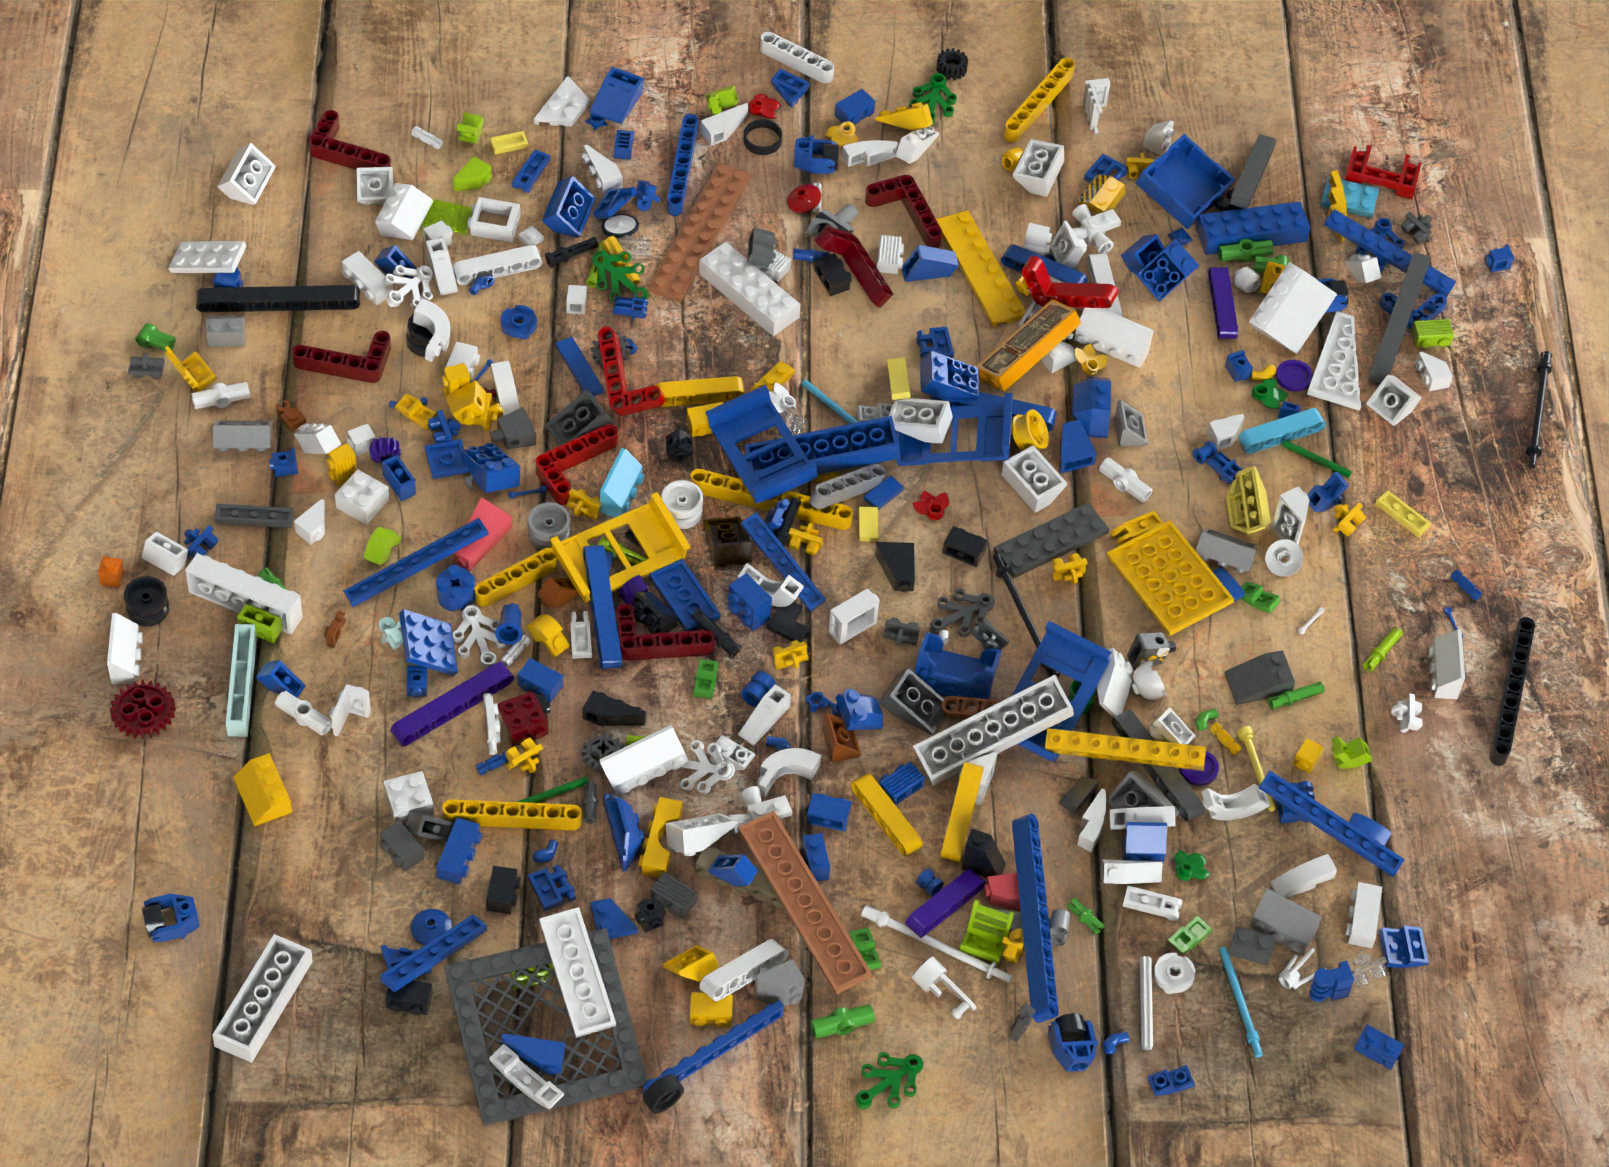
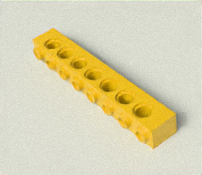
(1125, 749)

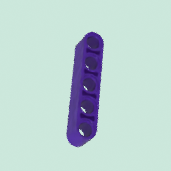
(1223, 303)
(945, 903)

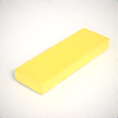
(1403, 513)

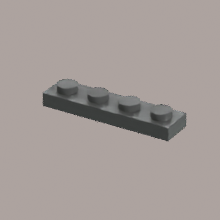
(254, 515)

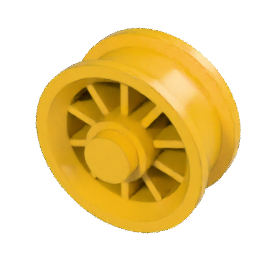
(1029, 431)

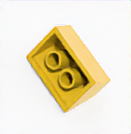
(262, 790)

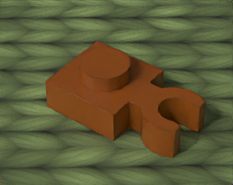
(290, 417)
(334, 631)

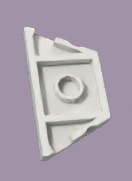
(564, 105)

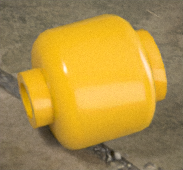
(1011, 158)

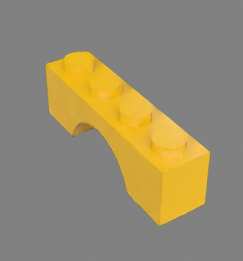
(656, 858)

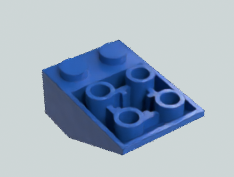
(617, 95)
(1167, 269)
(948, 377)
(491, 467)

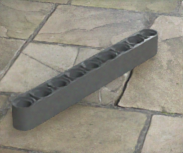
(1399, 317)

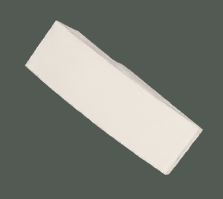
(869, 152)
(505, 386)
(1092, 822)
(1305, 876)

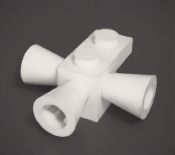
(1094, 227)
(757, 808)

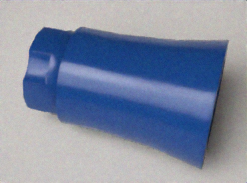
(509, 626)

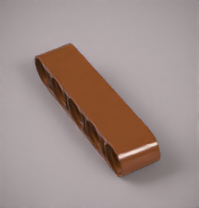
(962, 705)

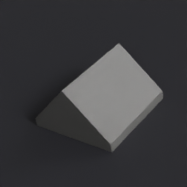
(1130, 425)

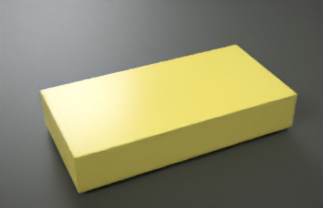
(509, 142)
(868, 524)

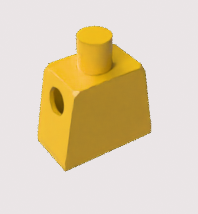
(467, 402)

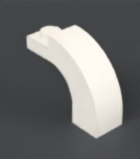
(437, 322)
(782, 592)
(787, 761)
(1235, 805)

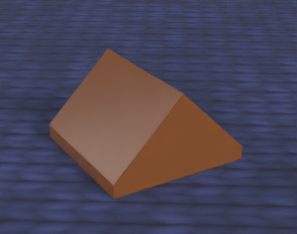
(840, 742)

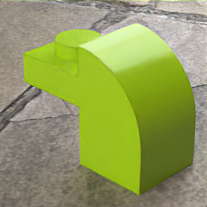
(721, 99)
(470, 128)
(380, 545)
(1350, 754)

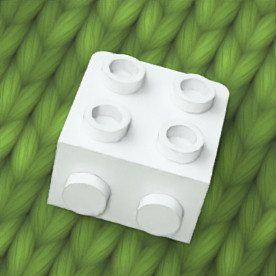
(350, 700)

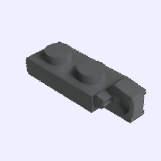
(1022, 1021)

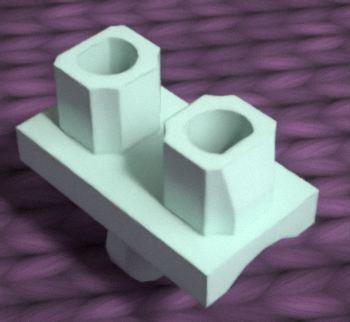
(391, 632)

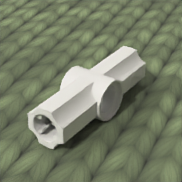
(220, 395)
(1125, 479)
(311, 718)

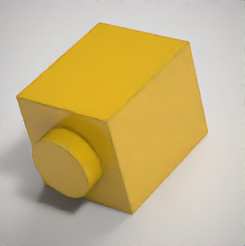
(1308, 756)

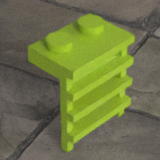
(983, 940)

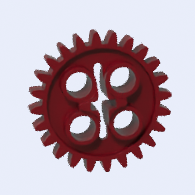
(142, 709)

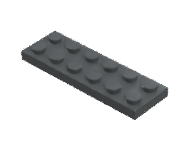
(1051, 539)

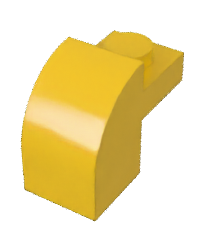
(548, 630)

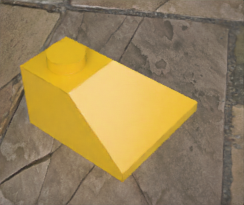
(693, 963)

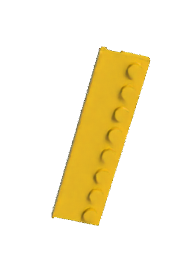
(981, 268)

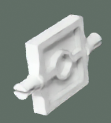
(492, 723)

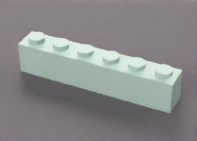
(241, 680)

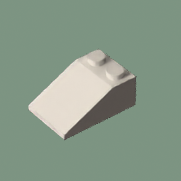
(922, 418)
(1115, 684)
(697, 833)

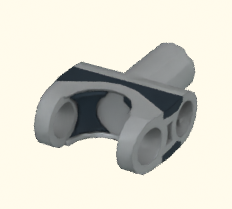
(839, 220)

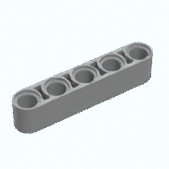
(847, 486)

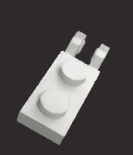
(580, 636)

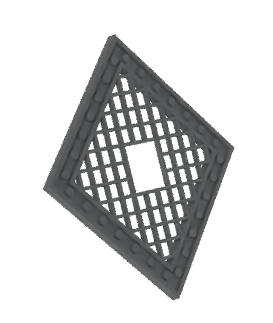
(593, 1087)

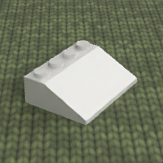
(1292, 308)

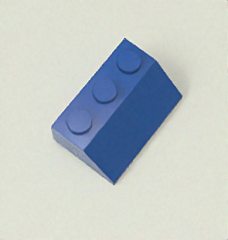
(568, 207)

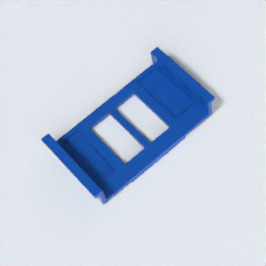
(745, 418)
(992, 437)
(1074, 658)

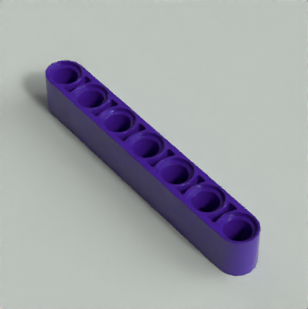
(451, 704)

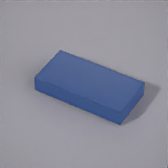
(884, 492)

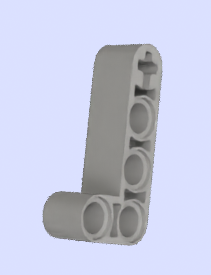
(1058, 925)

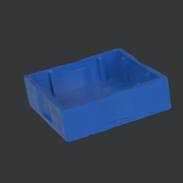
(1185, 181)

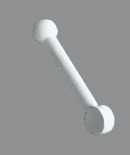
(1301, 630)

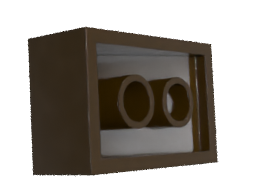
(727, 541)

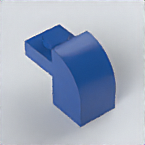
(1327, 495)

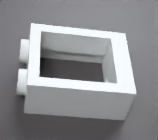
(494, 231)
(853, 616)

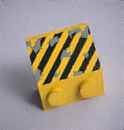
(1102, 194)

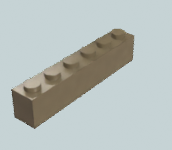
(759, 888)

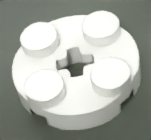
(1174, 984)

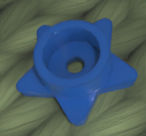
(595, 124)

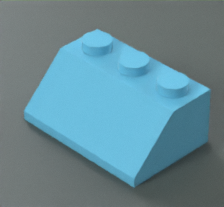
(621, 484)

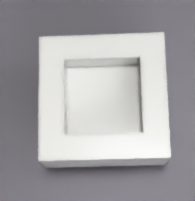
(530, 236)

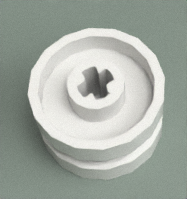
(684, 502)

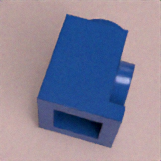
(1499, 259)
(1238, 366)
(284, 463)
(417, 681)

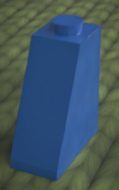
(929, 264)
(1075, 447)

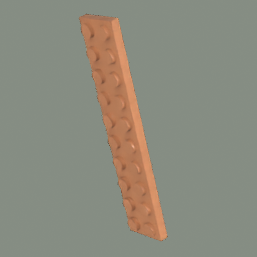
(699, 232)
(805, 902)

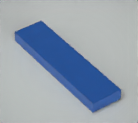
(579, 366)

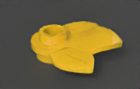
(842, 136)
(1089, 360)

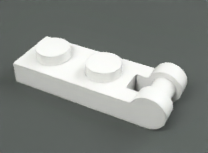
(1152, 903)

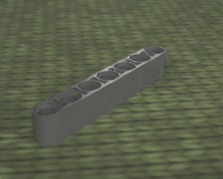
(1253, 171)
(1166, 778)

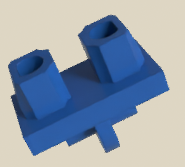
(645, 193)
(446, 429)
(205, 537)

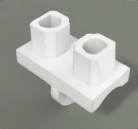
(1406, 711)

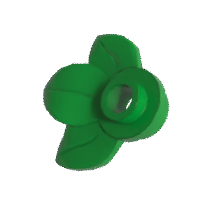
(1270, 395)
(1190, 866)

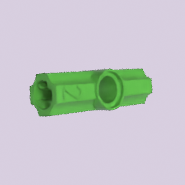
(1245, 250)
(842, 1021)

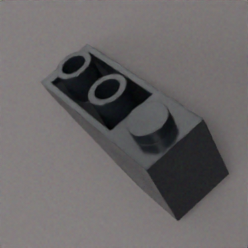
(611, 712)

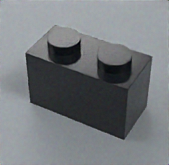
(832, 274)
(965, 546)
(502, 890)
(412, 998)

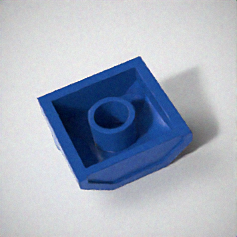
(859, 711)

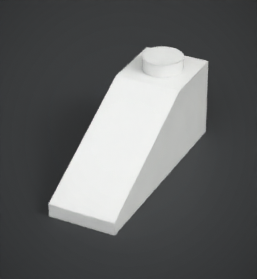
(1130, 871)

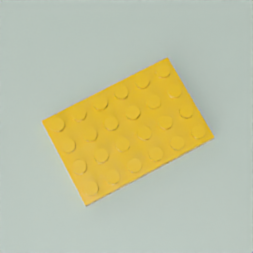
(1170, 577)

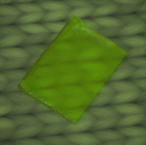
(451, 214)

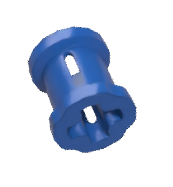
(1204, 452)

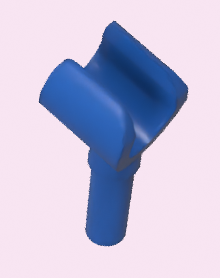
(835, 712)

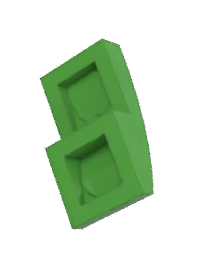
(1258, 598)
(706, 678)
(1190, 935)
(866, 946)

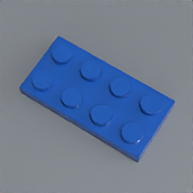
(683, 593)

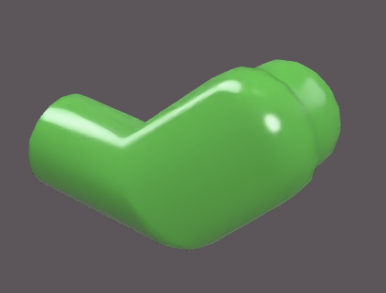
(1203, 717)

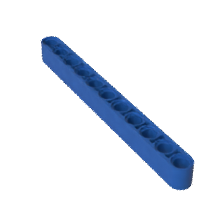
(1035, 918)

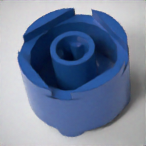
(455, 588)

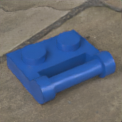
(1104, 166)

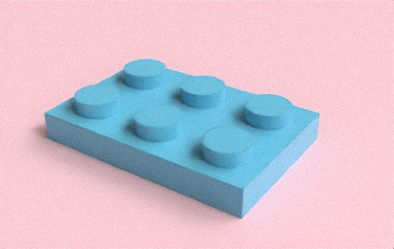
(1359, 198)

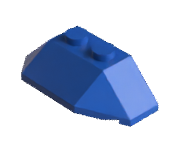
(1092, 405)
(624, 829)

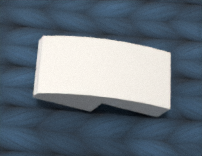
(867, 413)

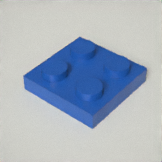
(446, 459)

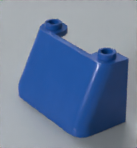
(956, 673)

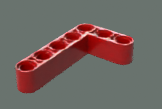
(1070, 294)
(618, 378)
(555, 461)

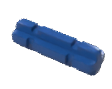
(1466, 585)
(491, 763)

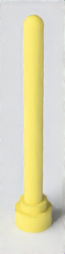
(1246, 735)

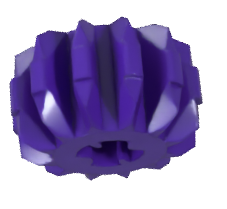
(383, 449)

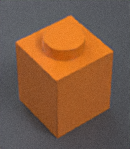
(111, 571)

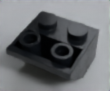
(653, 613)

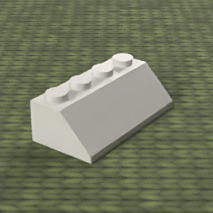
(1114, 335)
(644, 760)

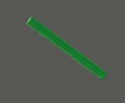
(1316, 458)
(556, 791)

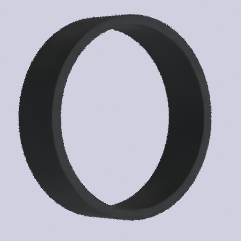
(762, 123)

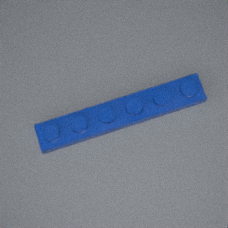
(782, 560)
(433, 953)

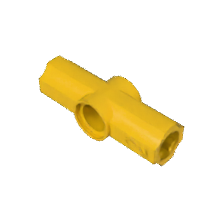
(613, 247)

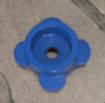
(816, 696)

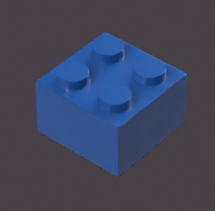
(749, 602)

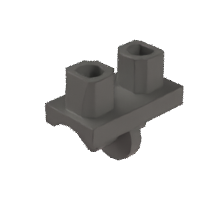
(1420, 225)
(146, 366)
(901, 632)
(989, 636)

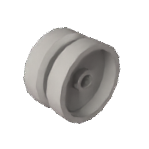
(546, 522)

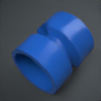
(757, 688)

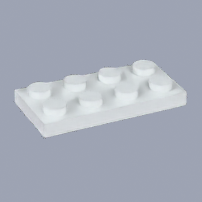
(207, 257)

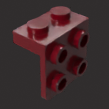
(523, 718)

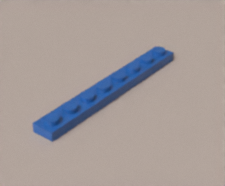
(1385, 250)
(415, 562)
(1331, 823)
(724, 1043)

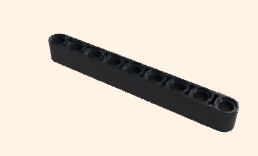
(278, 298)
(1513, 681)

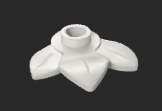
(781, 398)

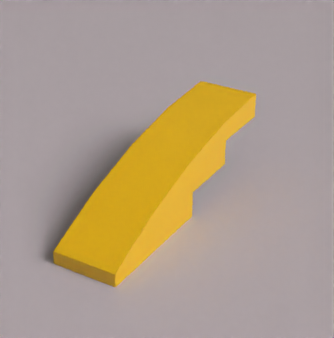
(1337, 197)

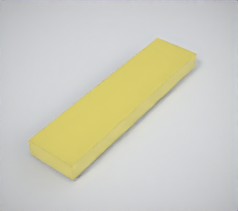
(898, 378)

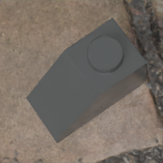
(429, 826)

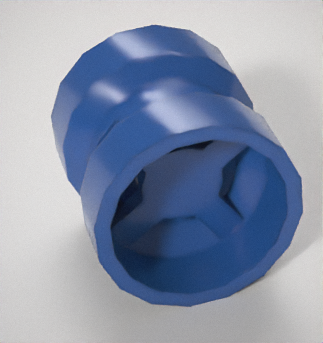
(929, 882)

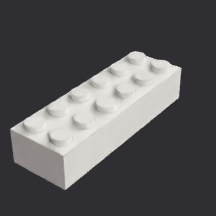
(749, 289)
(235, 588)
(262, 998)

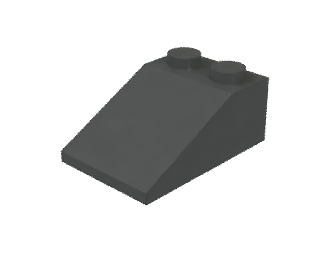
(579, 418)
(1260, 678)
(914, 701)

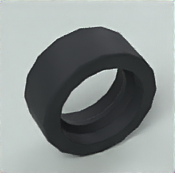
(663, 1093)

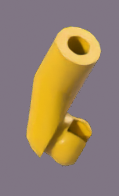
(1267, 373)

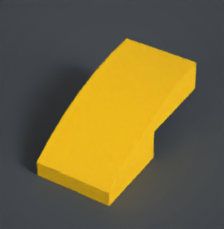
(415, 411)

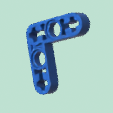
(1388, 306)

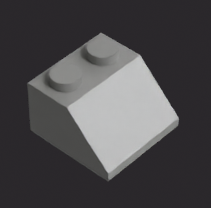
(225, 331)
(781, 984)

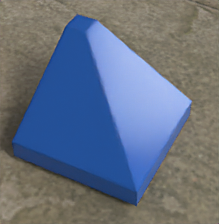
(1181, 235)
(1288, 409)

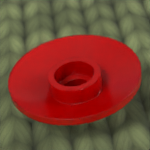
(804, 198)

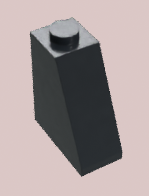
(897, 563)
(982, 855)

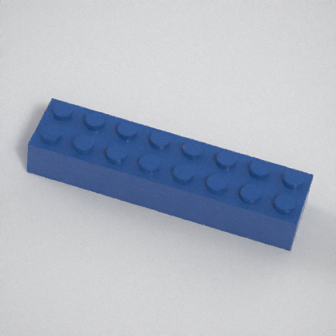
(837, 447)

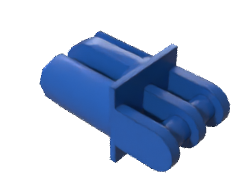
(630, 307)
(1224, 467)

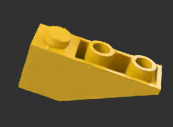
(909, 118)

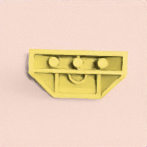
(1248, 502)

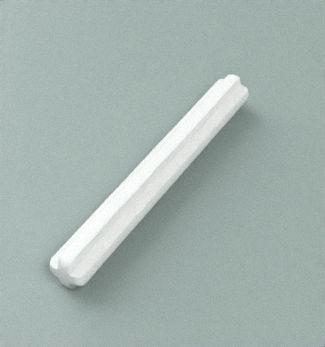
(1146, 1003)

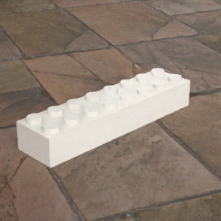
(994, 729)

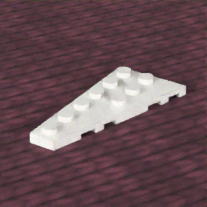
(1337, 367)

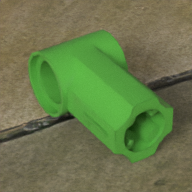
(1260, 262)
(151, 336)

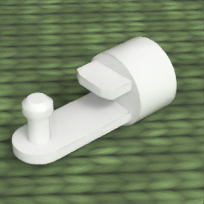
(930, 974)

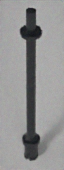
(1544, 369)
(1003, 572)

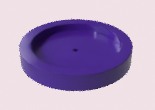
(1294, 375)
(1204, 777)

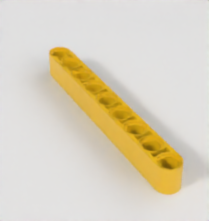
(733, 490)

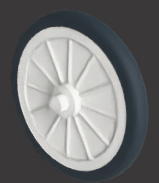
(620, 225)

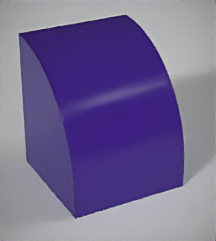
(632, 586)

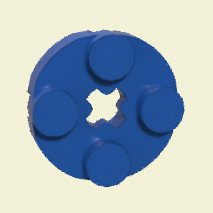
(519, 330)

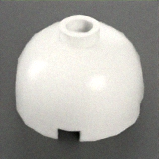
(1148, 682)

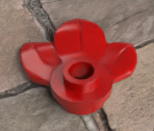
(763, 106)
(929, 504)

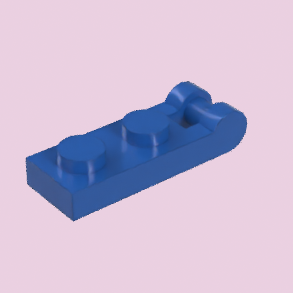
(531, 170)

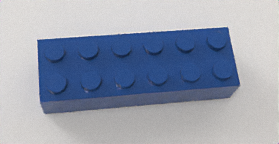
(1278, 222)

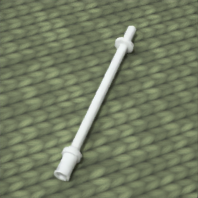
(883, 919)

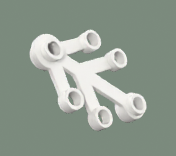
(421, 274)
(477, 634)
(704, 767)

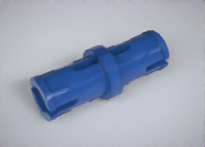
(808, 255)

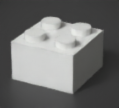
(362, 497)
(408, 794)

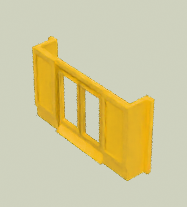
(653, 529)

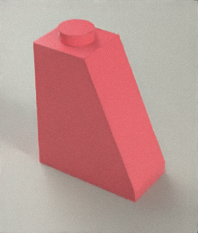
(1003, 891)

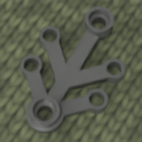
(963, 611)

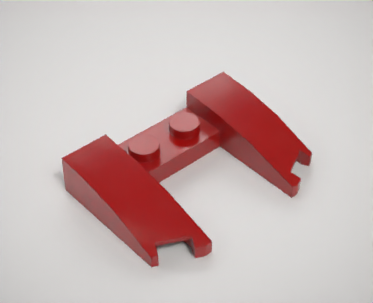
(1403, 183)

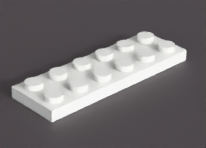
(577, 972)

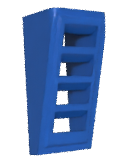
(626, 151)

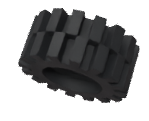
(952, 57)

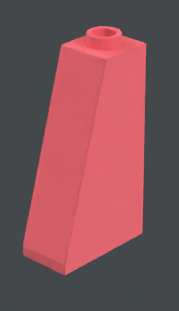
(497, 524)

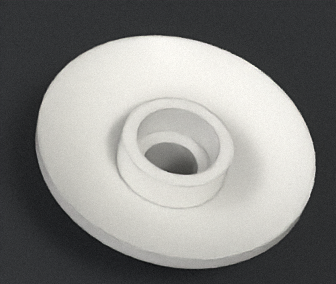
(1282, 549)

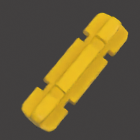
(1224, 737)

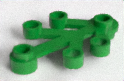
(937, 82)
(617, 273)
(890, 1078)

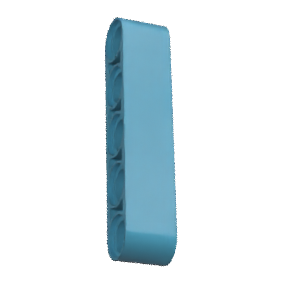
(1282, 429)

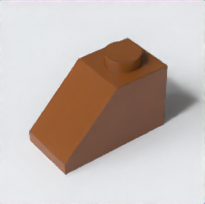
(557, 592)

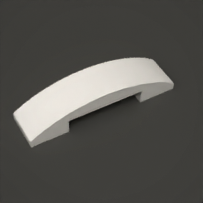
(524, 1078)

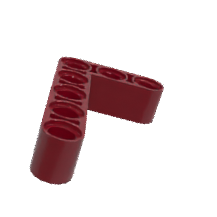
(326, 148)
(906, 190)
(858, 261)
(346, 365)
(634, 646)

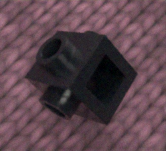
(679, 445)
(650, 914)

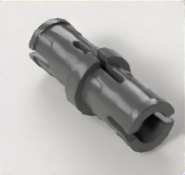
(590, 802)

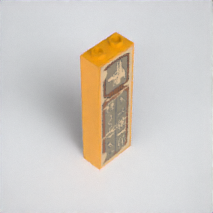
(1028, 345)

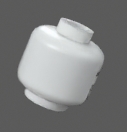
(1247, 280)

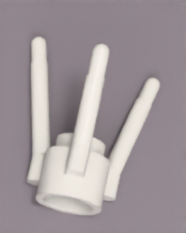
(1290, 977)

